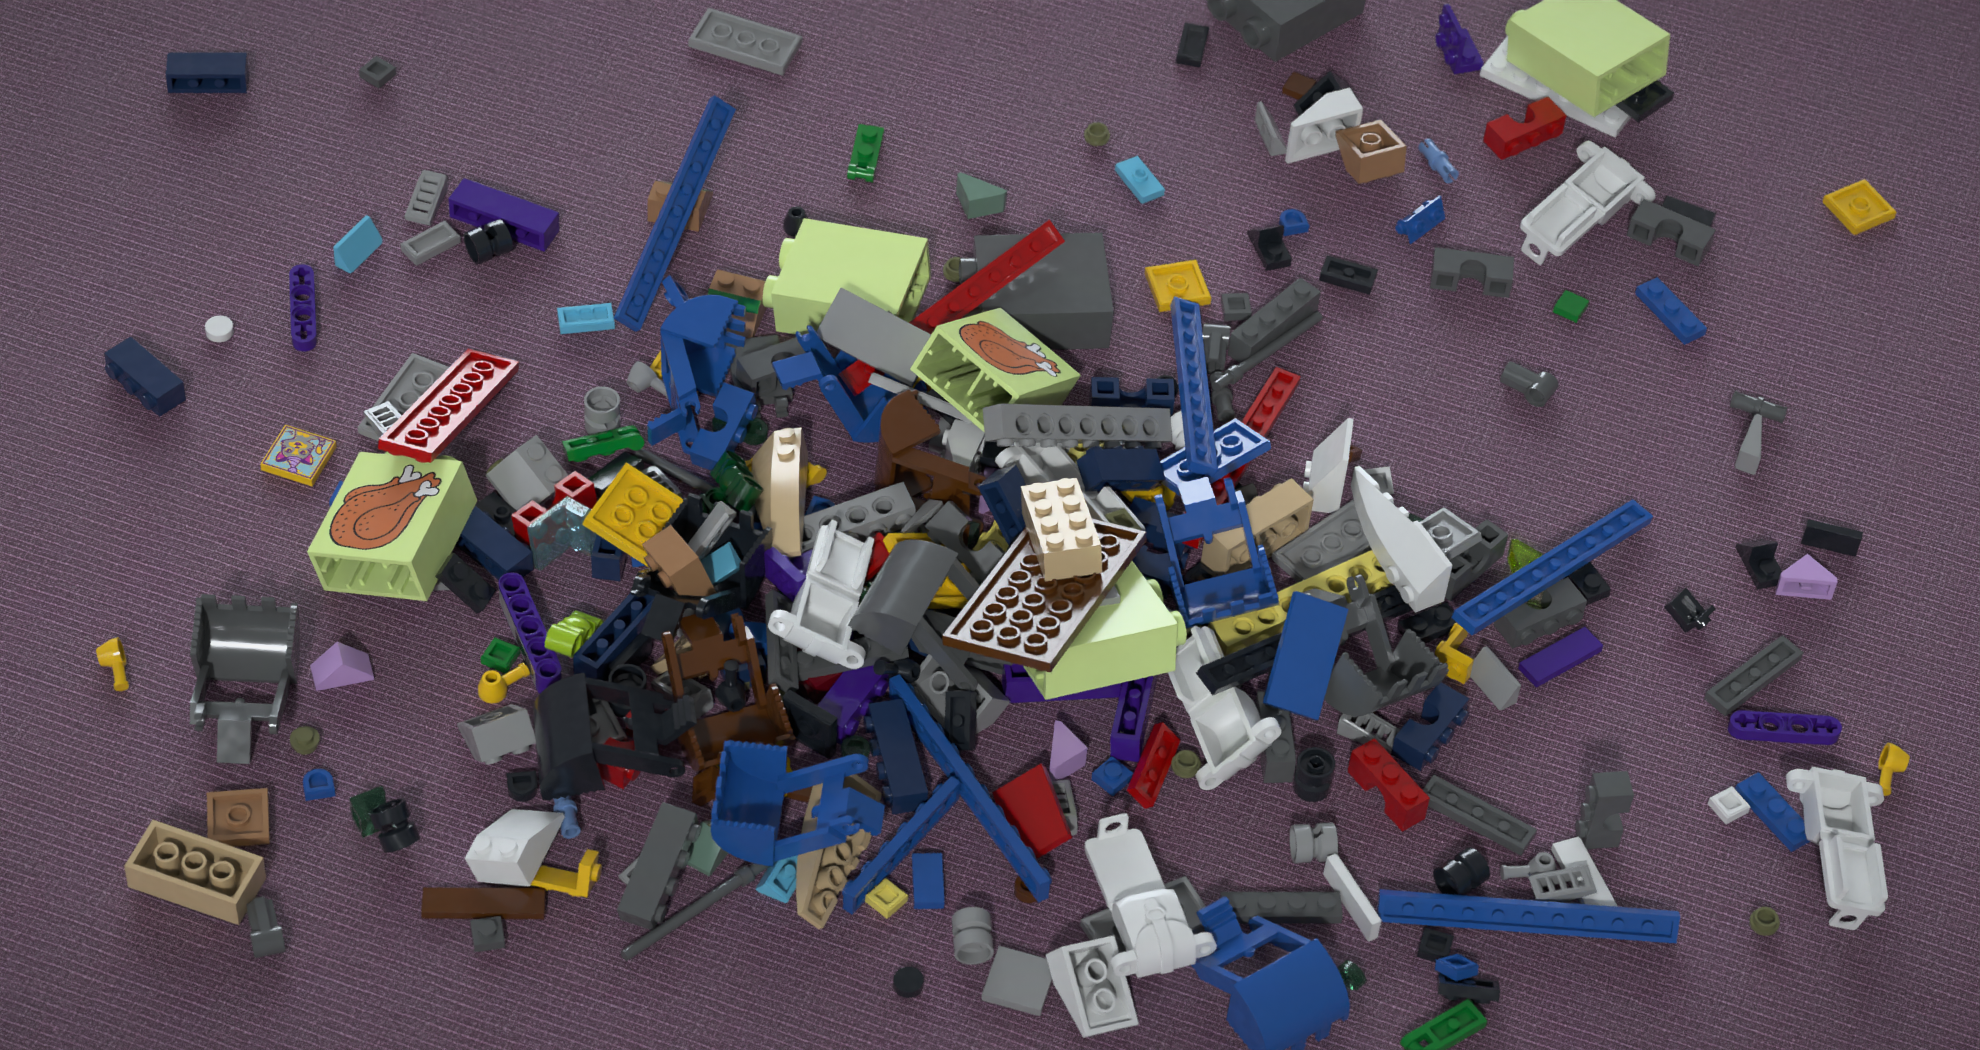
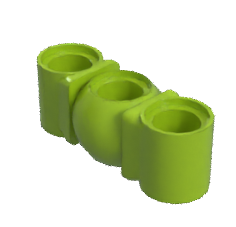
(571, 633)

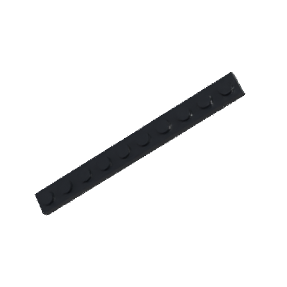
(1259, 657)

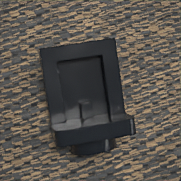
(1688, 611)

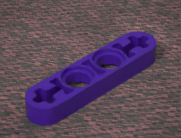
(305, 307)
(1784, 724)

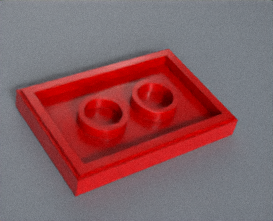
(1034, 810)

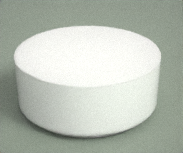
(219, 328)

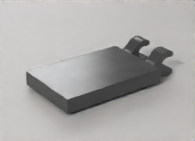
(778, 397)

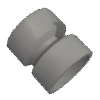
(601, 410)
(1312, 842)
(972, 935)

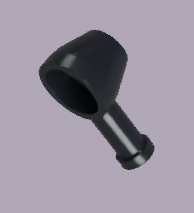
(794, 220)
(905, 667)
(731, 691)

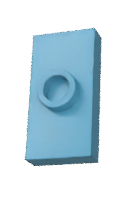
(1139, 179)
(585, 318)

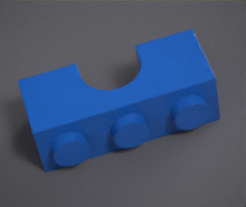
(736, 409)

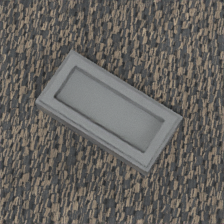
(430, 243)

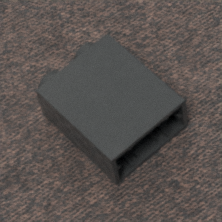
(1284, 25)
(1057, 299)

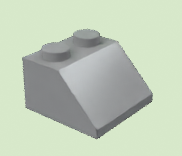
(527, 474)
(498, 733)

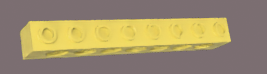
(1253, 627)

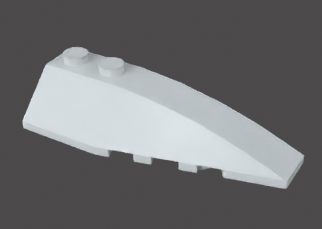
(1401, 546)

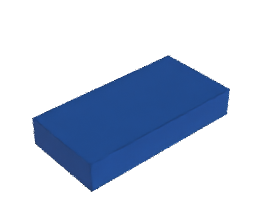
(927, 881)

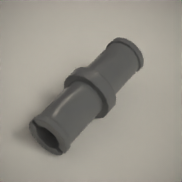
(1222, 400)
(1758, 406)

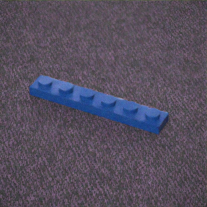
(906, 839)

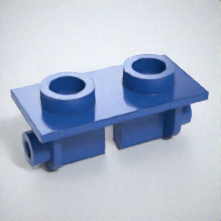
(1422, 220)

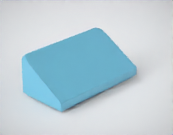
(357, 245)
(721, 564)
(779, 880)

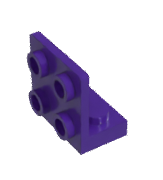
(1456, 44)
(786, 573)

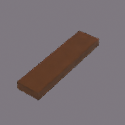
(482, 903)

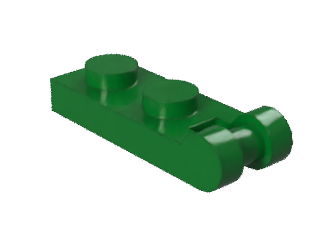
(865, 153)
(603, 443)
(1446, 1028)

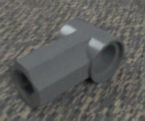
(1215, 346)
(1535, 387)
(265, 933)

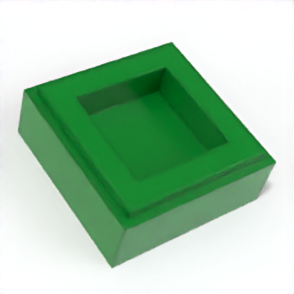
(1571, 306)
(500, 655)

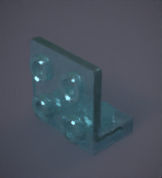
(559, 531)

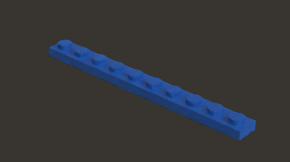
(674, 214)
(1193, 387)
(1551, 567)
(974, 794)
(1528, 916)

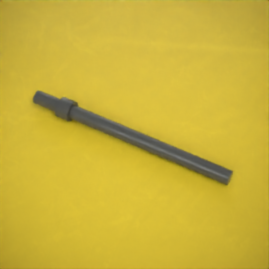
(1235, 372)
(681, 474)
(741, 877)

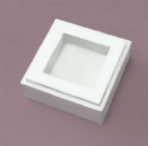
(1728, 805)

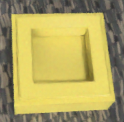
(886, 898)

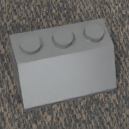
(934, 683)

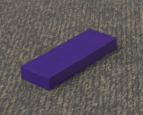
(1560, 657)

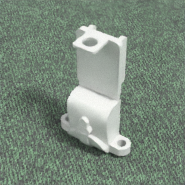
(1583, 201)
(1053, 464)
(828, 599)
(1224, 723)
(1842, 825)
(1141, 907)

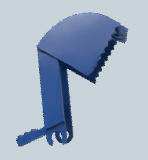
(695, 360)
(857, 413)
(1226, 594)
(752, 798)
(1284, 999)

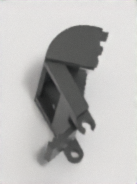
(901, 596)
(242, 646)
(1399, 673)

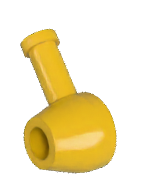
(113, 655)
(497, 690)
(1891, 760)

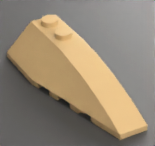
(782, 473)
(825, 871)

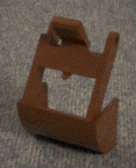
(903, 427)
(758, 723)

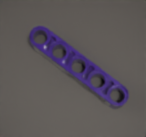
(528, 631)

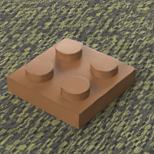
(238, 817)

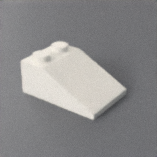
(1316, 128)
(964, 445)
(1329, 469)
(513, 847)
(1090, 988)

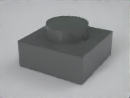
(377, 72)
(1236, 306)
(487, 934)

